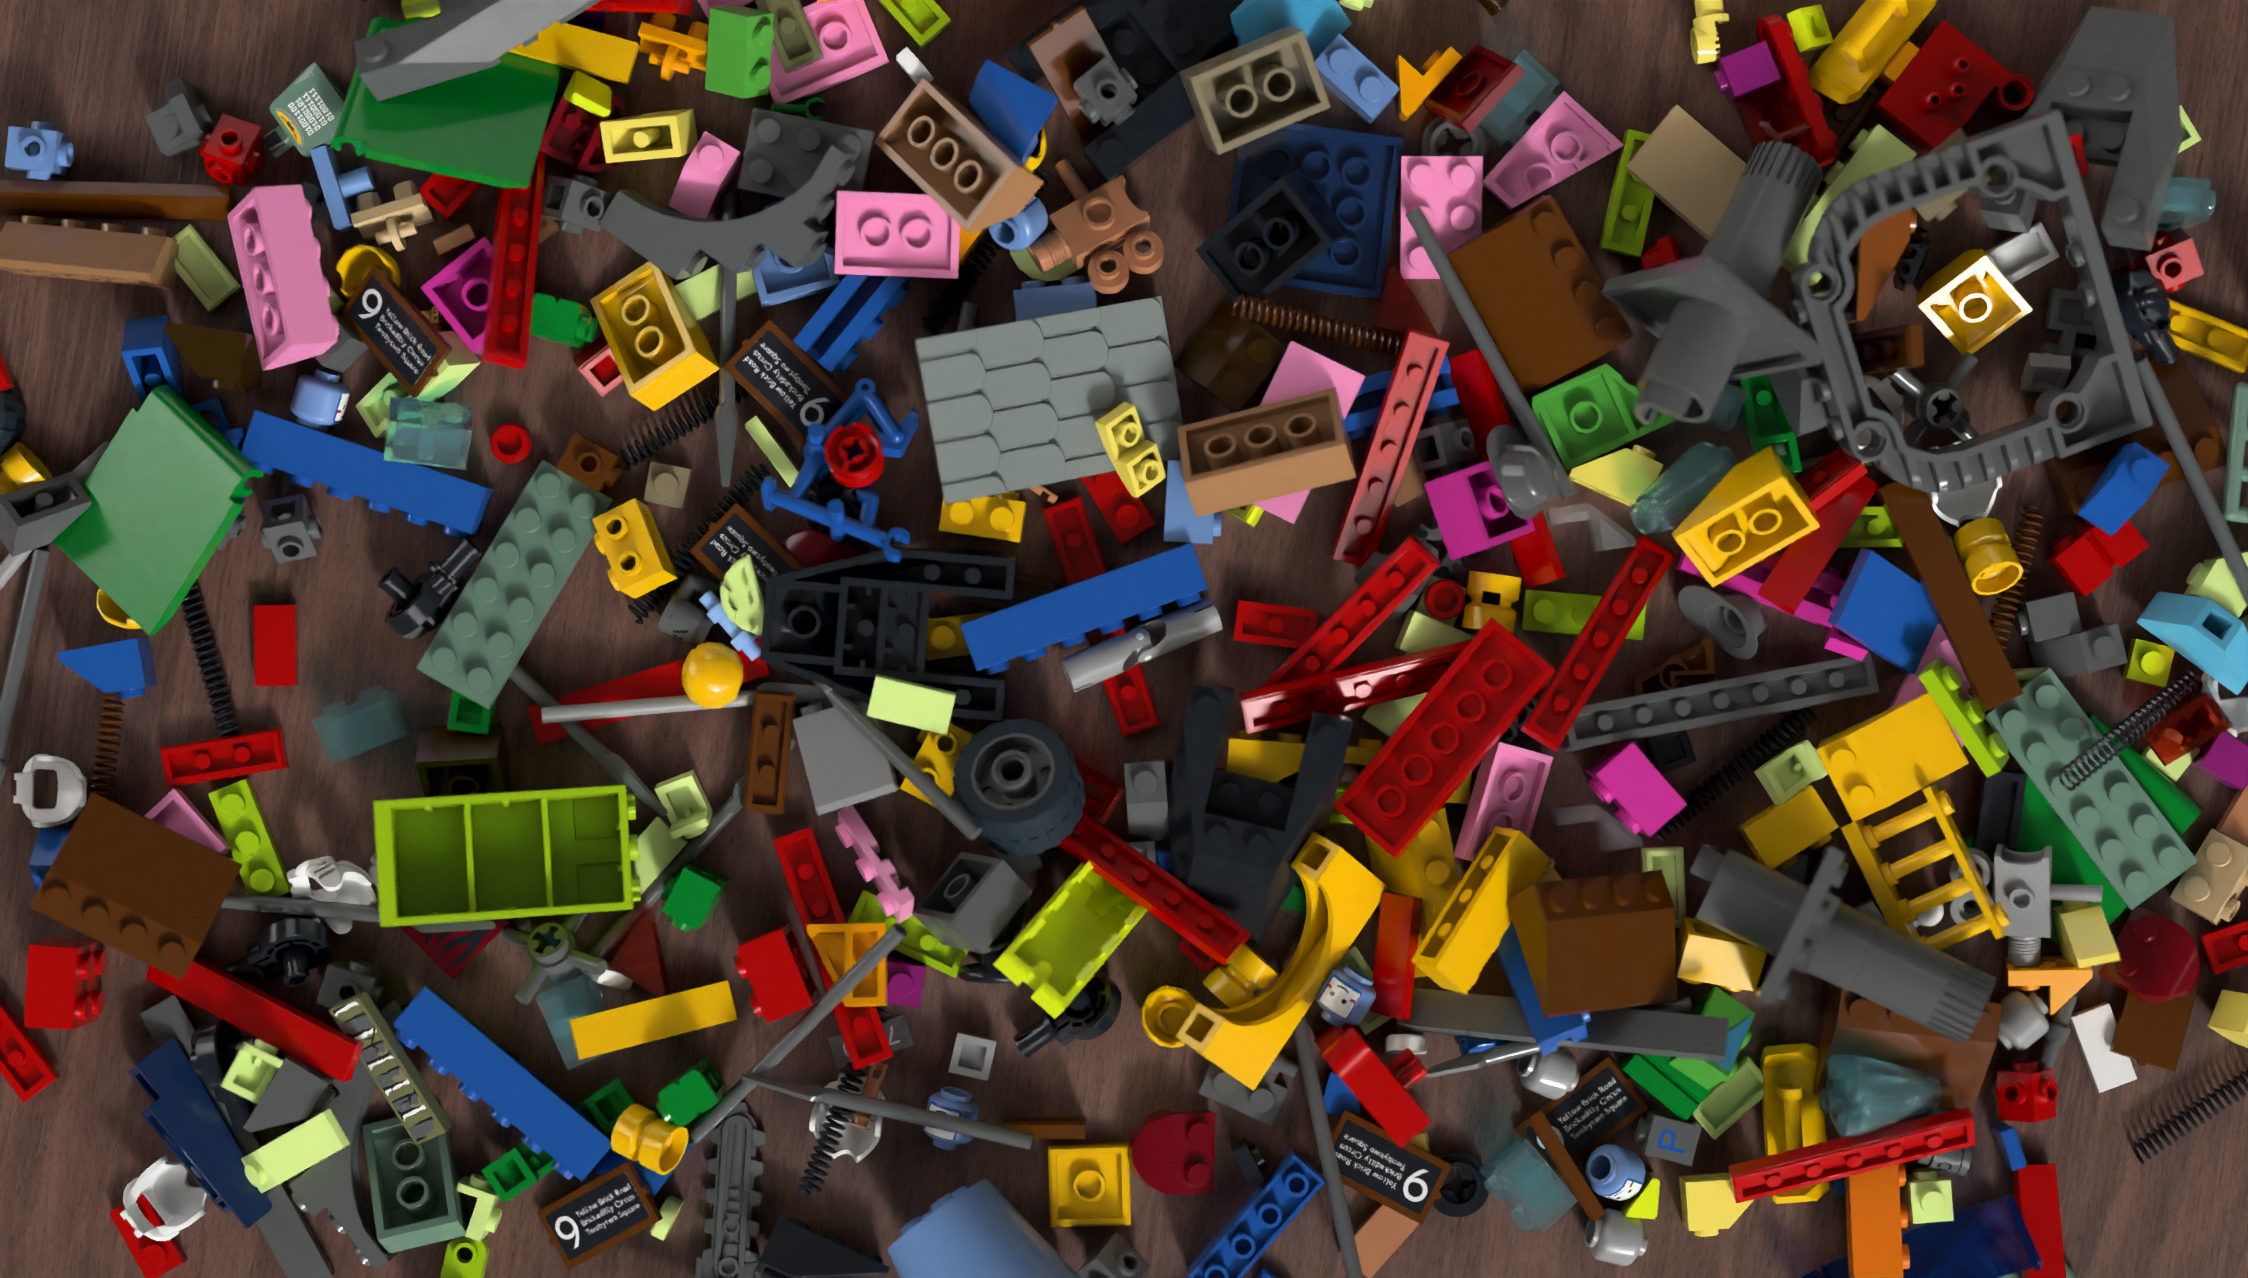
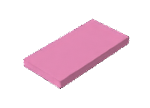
(1298, 375)

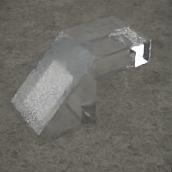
(1602, 531)
(1609, 832)

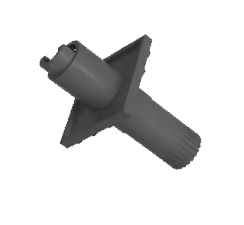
(1715, 306)
(1836, 942)

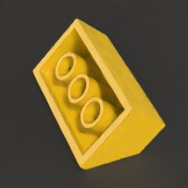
(1422, 871)

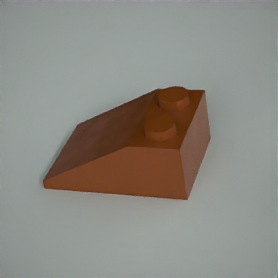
(1875, 259)

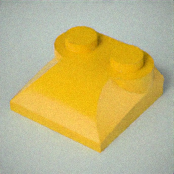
(1971, 301)

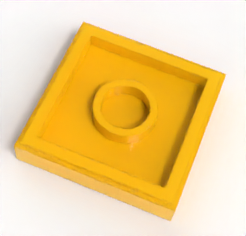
(1089, 1184)

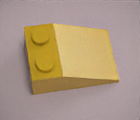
(653, 336)
(1746, 518)
(1891, 755)

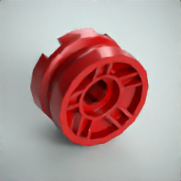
(862, 468)

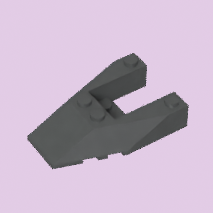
(456, 43)
(2124, 100)

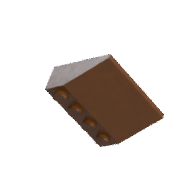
(1538, 295)
(2078, 473)
(136, 885)
(1598, 942)
(1874, 1032)

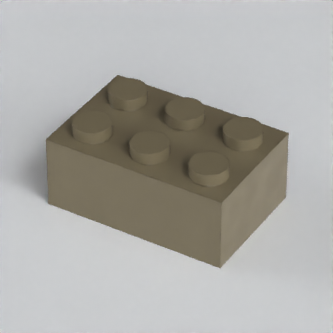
(1255, 89)

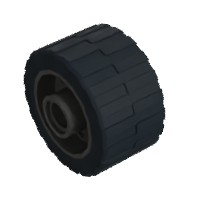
(1020, 786)

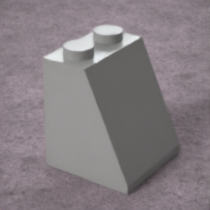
(840, 760)

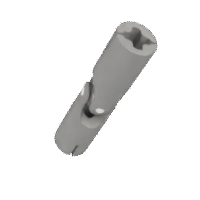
(1128, 649)

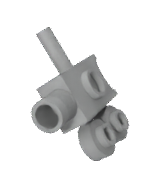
(2026, 891)

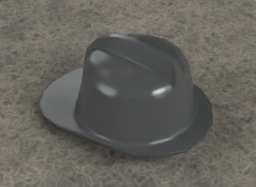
(1523, 471)
(1727, 617)

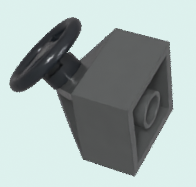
(977, 909)

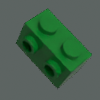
(693, 896)

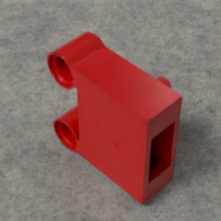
(1946, 87)
(1376, 1084)

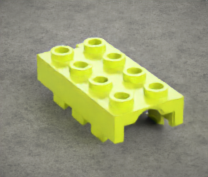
(1070, 938)

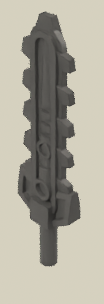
(733, 1198)

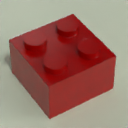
(776, 973)
(64, 983)

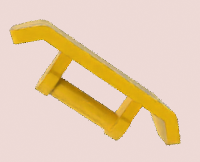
(1866, 47)
(1791, 1109)

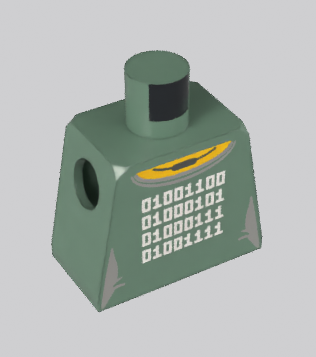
(306, 113)

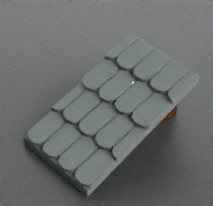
(1024, 396)

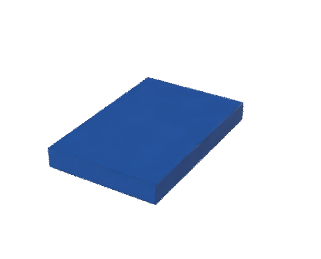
(1885, 611)

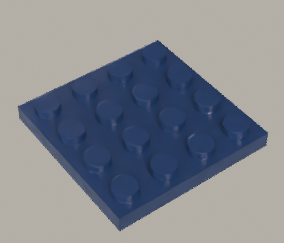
(1357, 181)

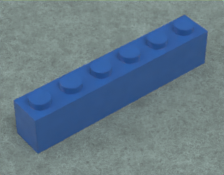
(361, 471)
(1084, 607)
(503, 1082)

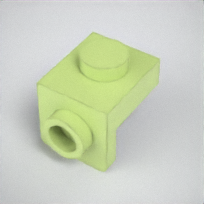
(1791, 771)
(686, 805)
(252, 1070)
(485, 1214)

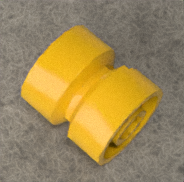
(20, 469)
(1987, 556)
(1478, 613)
(1240, 977)
(649, 1139)

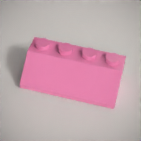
(282, 275)

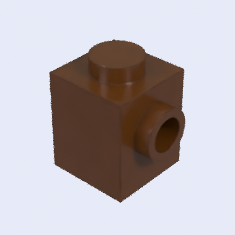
(591, 463)

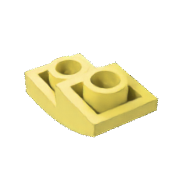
(1131, 454)

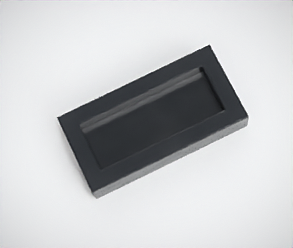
(1999, 810)

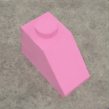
(705, 177)

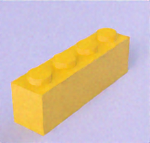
(1478, 910)

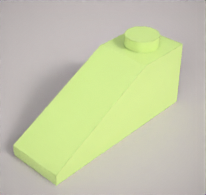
(452, 371)
(294, 1151)

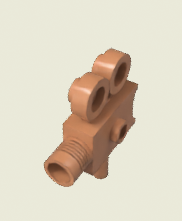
(1093, 228)

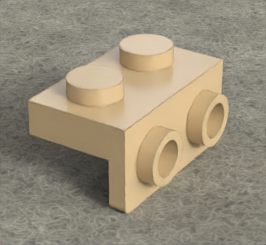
(2216, 880)

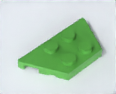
(1591, 415)

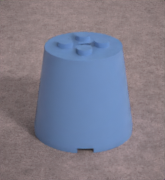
(975, 1237)

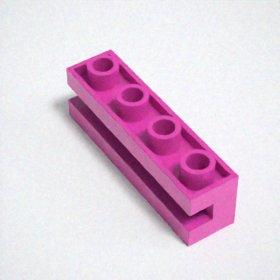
(1815, 606)

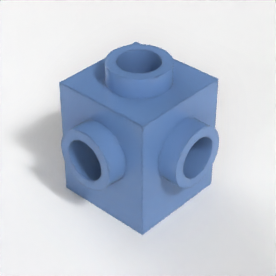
(39, 151)

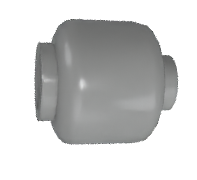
(2022, 1020)
(1549, 1074)
(1616, 1238)

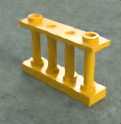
(1884, 876)

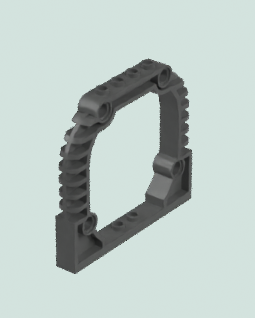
(2101, 399)

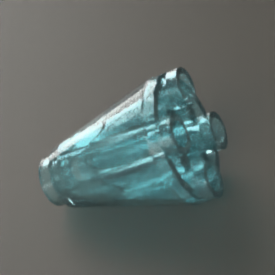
(1681, 487)
(1875, 1094)

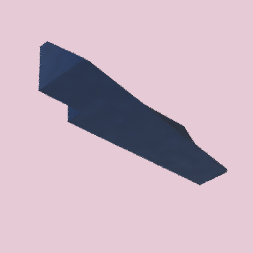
(196, 1132)

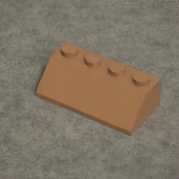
(957, 159)
(89, 254)
(1265, 452)

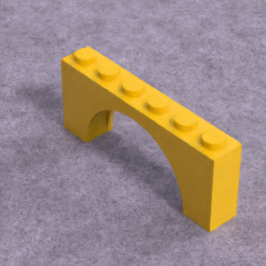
(1338, 905)

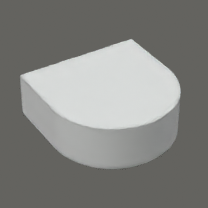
(912, 66)
(1399, 1042)

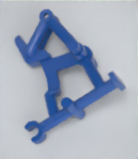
(894, 440)

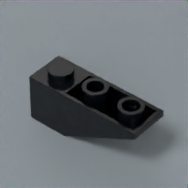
(803, 1254)

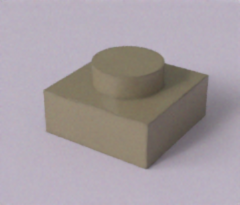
(667, 485)

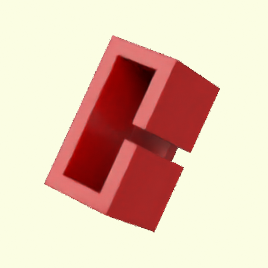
(2090, 554)

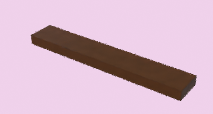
(116, 199)
(1950, 594)

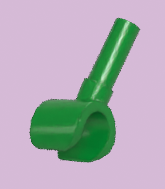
(798, 109)

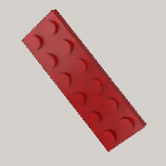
(1444, 738)

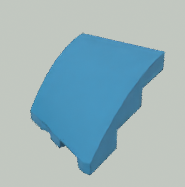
(1317, 18)

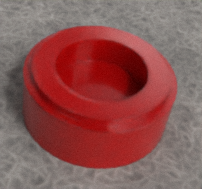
(511, 443)
(1444, 599)

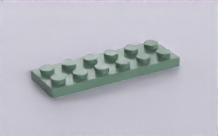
(514, 585)
(2105, 813)

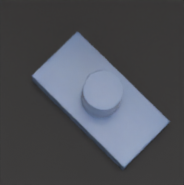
(340, 186)

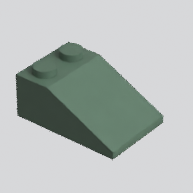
(412, 1187)

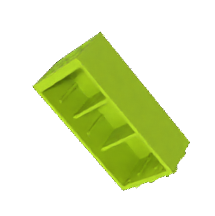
(505, 855)

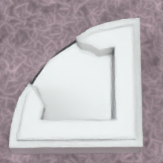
(611, 978)

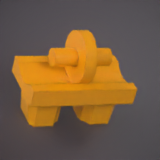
(672, 49)

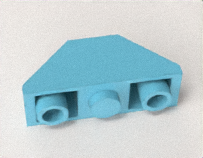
(2201, 634)

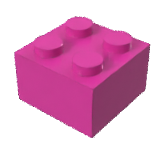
(462, 293)
(1473, 511)
(1635, 788)

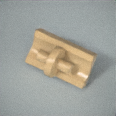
(393, 219)

